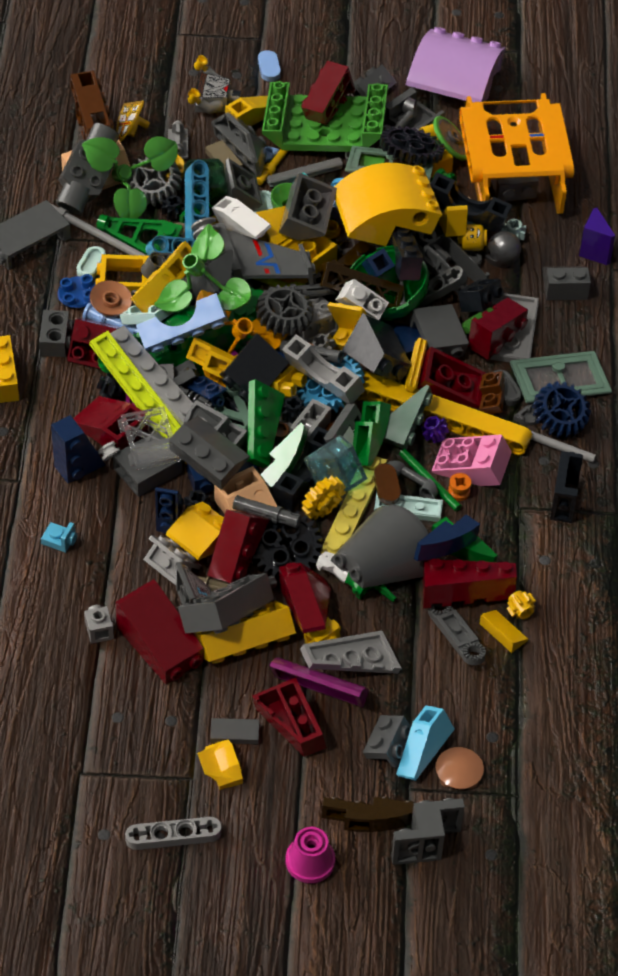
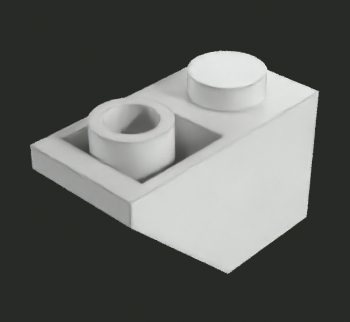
(357, 294)

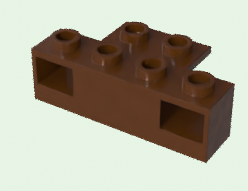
(89, 101)

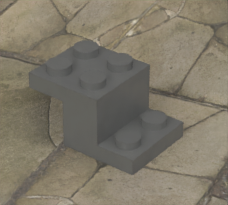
(427, 832)

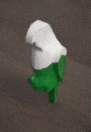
(343, 575)

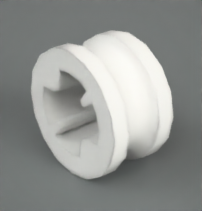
(108, 450)

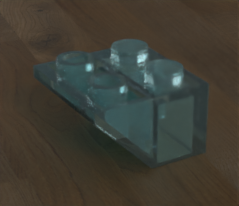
(336, 459)

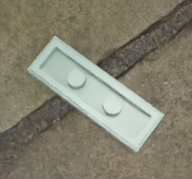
(422, 508)

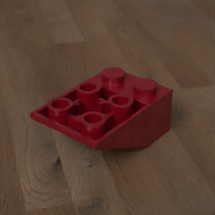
(101, 418)

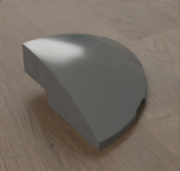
(220, 422)

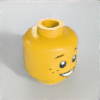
(474, 239)

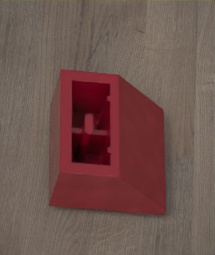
(83, 333)

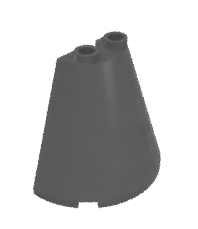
(383, 548)

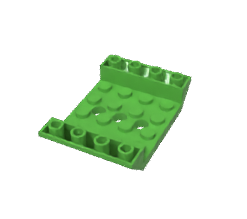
(356, 122)

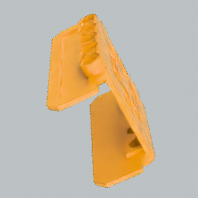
(484, 165)

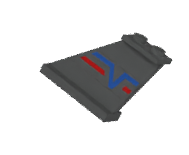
(264, 259)

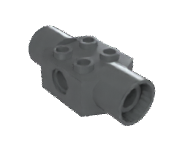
(78, 178)

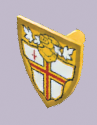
(130, 119)

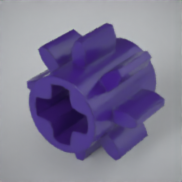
(435, 429)

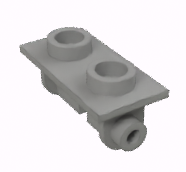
(180, 136)

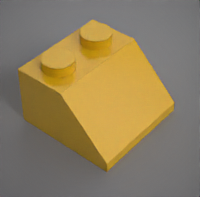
(197, 530)

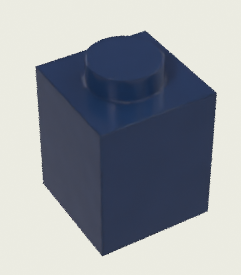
(378, 263)

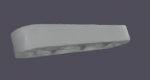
(173, 828)

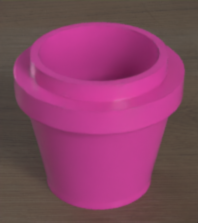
(310, 856)

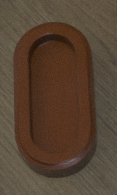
(387, 484)

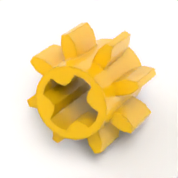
(521, 604)

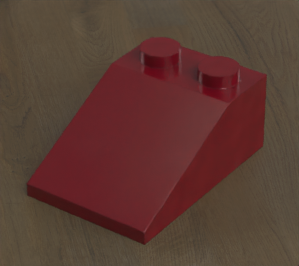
(451, 378)

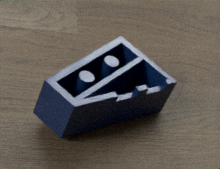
(73, 451)

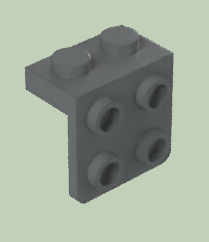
(515, 188)

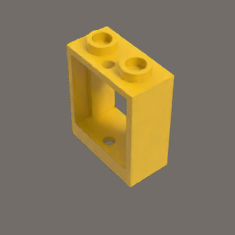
(127, 263)

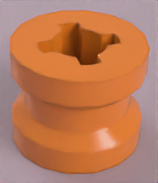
(462, 491)

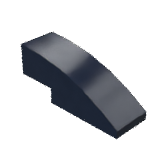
(447, 539)

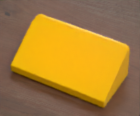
(502, 630)

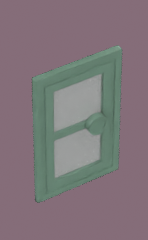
(575, 368)

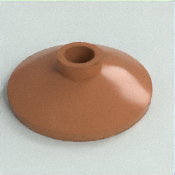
(107, 292)

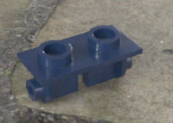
(209, 390)

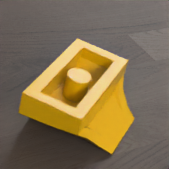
(221, 764)

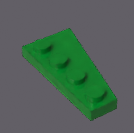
(263, 420)

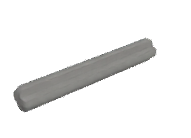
(310, 170)

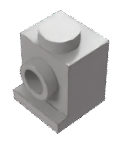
(96, 620)

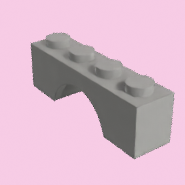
(336, 380)

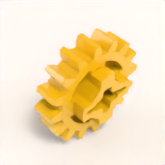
(323, 497)

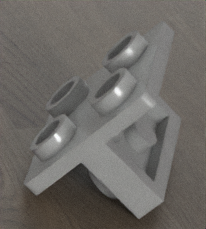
(164, 556)

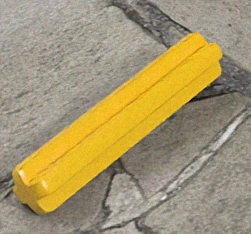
(416, 365)

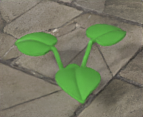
(101, 156)
(206, 247)

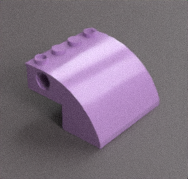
(455, 65)

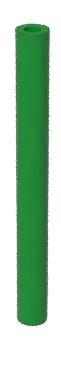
(442, 492)

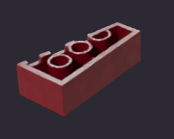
(467, 581)

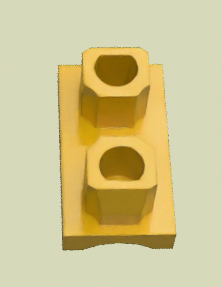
(289, 381)

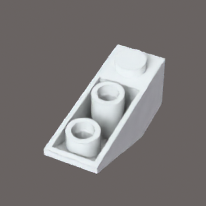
(240, 218)

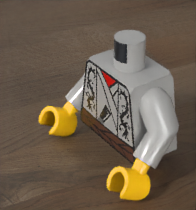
(212, 90)

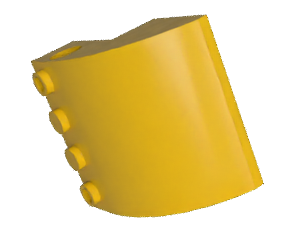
(386, 197)

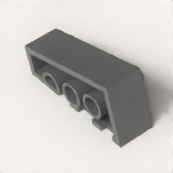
(227, 605)

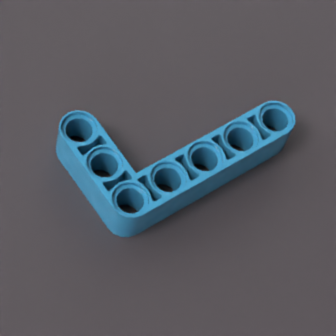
(192, 201)

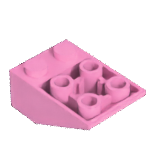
(477, 456)

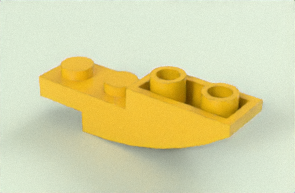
(169, 271)
(210, 357)

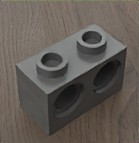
(54, 333)

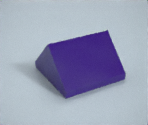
(597, 239)

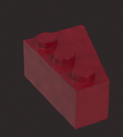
(497, 327)
(236, 545)
(291, 716)

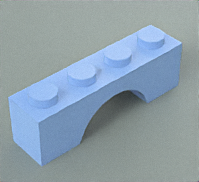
(207, 315)

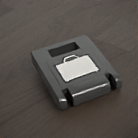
(344, 424)

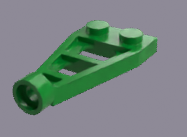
(161, 226)

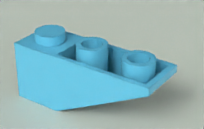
(425, 739)

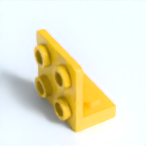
(346, 319)

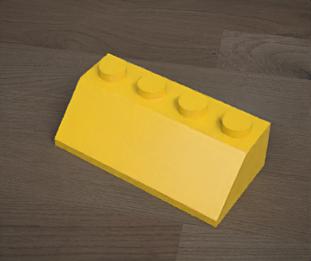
(253, 631)

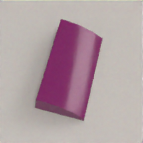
(320, 682)

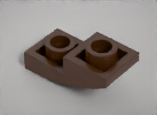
(493, 392)

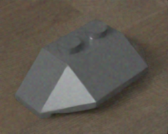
(242, 141)

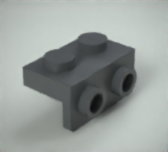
(374, 76)
(388, 739)

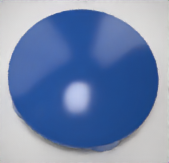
(76, 291)

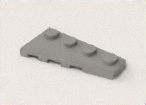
(352, 653)

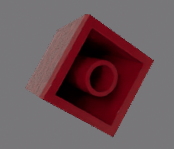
(157, 632)

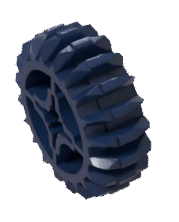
(561, 420)

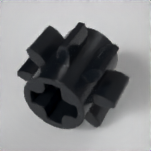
(173, 207)
(109, 386)
(292, 409)
(196, 497)

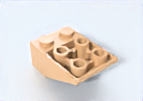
(245, 484)

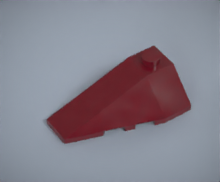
(305, 595)

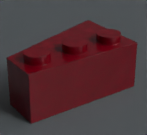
(328, 92)

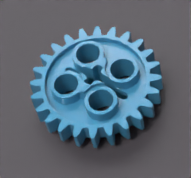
(315, 391)

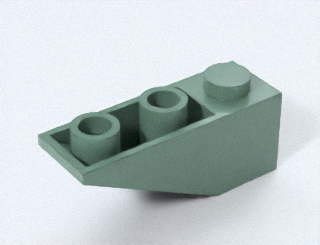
(406, 418)

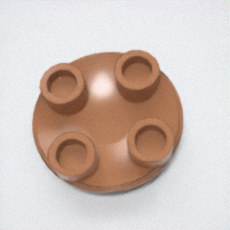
(459, 768)

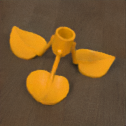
(241, 330)

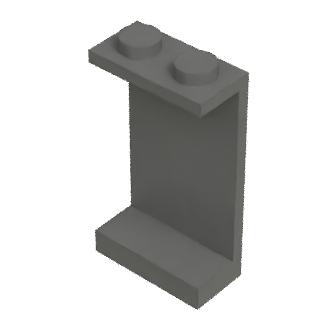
(30, 229)

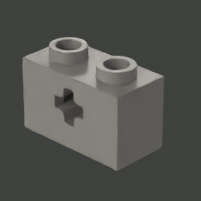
(312, 416)

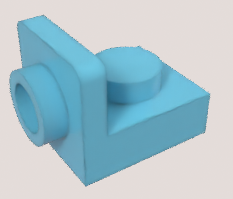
(59, 536)

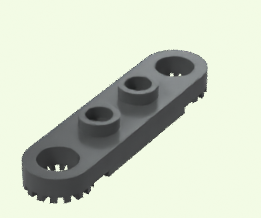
(458, 633)

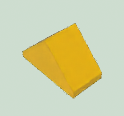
(454, 221)

